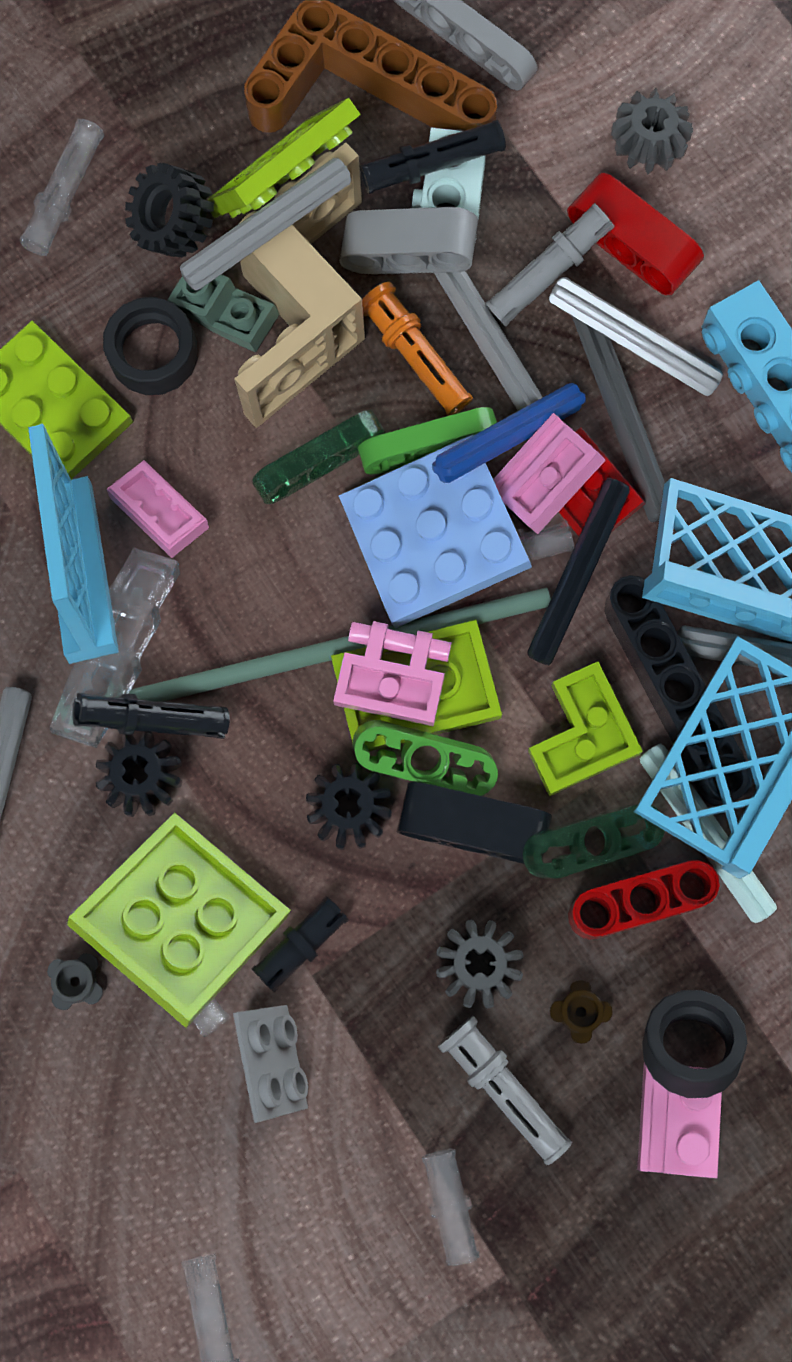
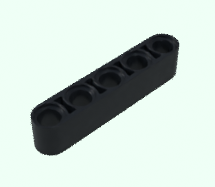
(672, 666)

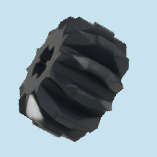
(120, 778)
(366, 804)

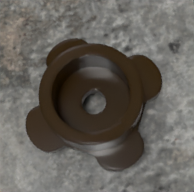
(596, 1011)

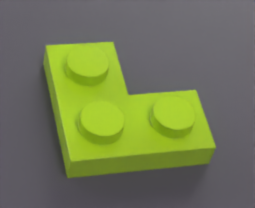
(598, 733)

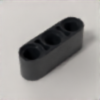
(469, 821)

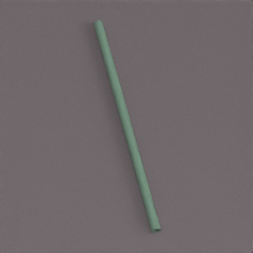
(323, 651)

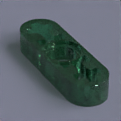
(316, 457)
(573, 835)

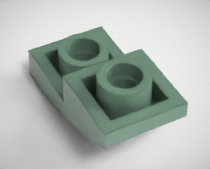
(227, 311)

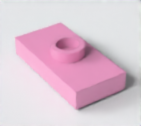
(158, 508)

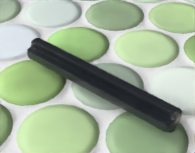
(578, 571)

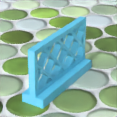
(73, 554)
(707, 590)
(772, 791)

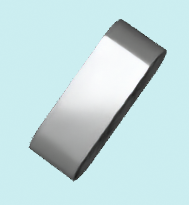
(409, 240)

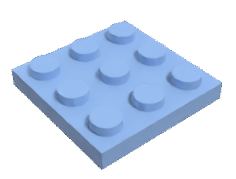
(432, 537)

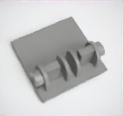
(271, 1062)

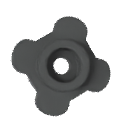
(61, 974)

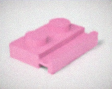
(546, 473)
(678, 1131)

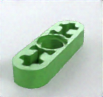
(409, 444)
(386, 760)

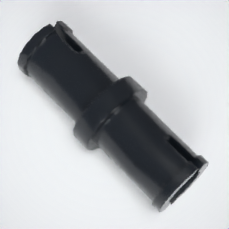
(300, 944)

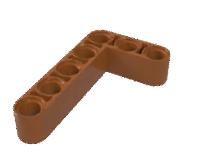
(366, 70)

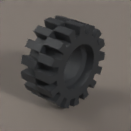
(150, 208)

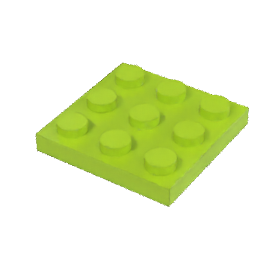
(285, 160)
(179, 919)

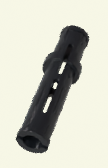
(433, 156)
(134, 714)

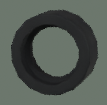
(142, 312)
(707, 1009)

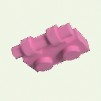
(391, 687)

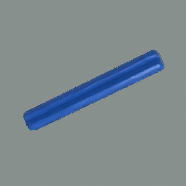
(506, 433)

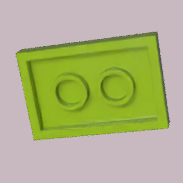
(51, 389)
(467, 688)

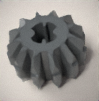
(651, 131)
(479, 982)

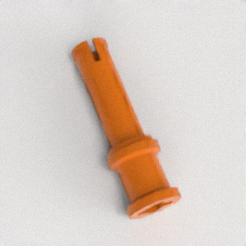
(405, 328)

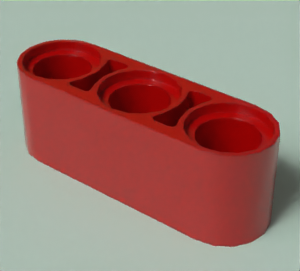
(641, 236)
(663, 885)

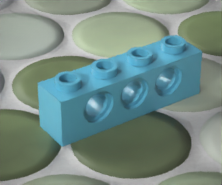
(756, 317)

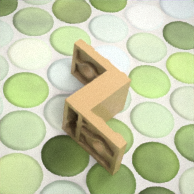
(310, 298)

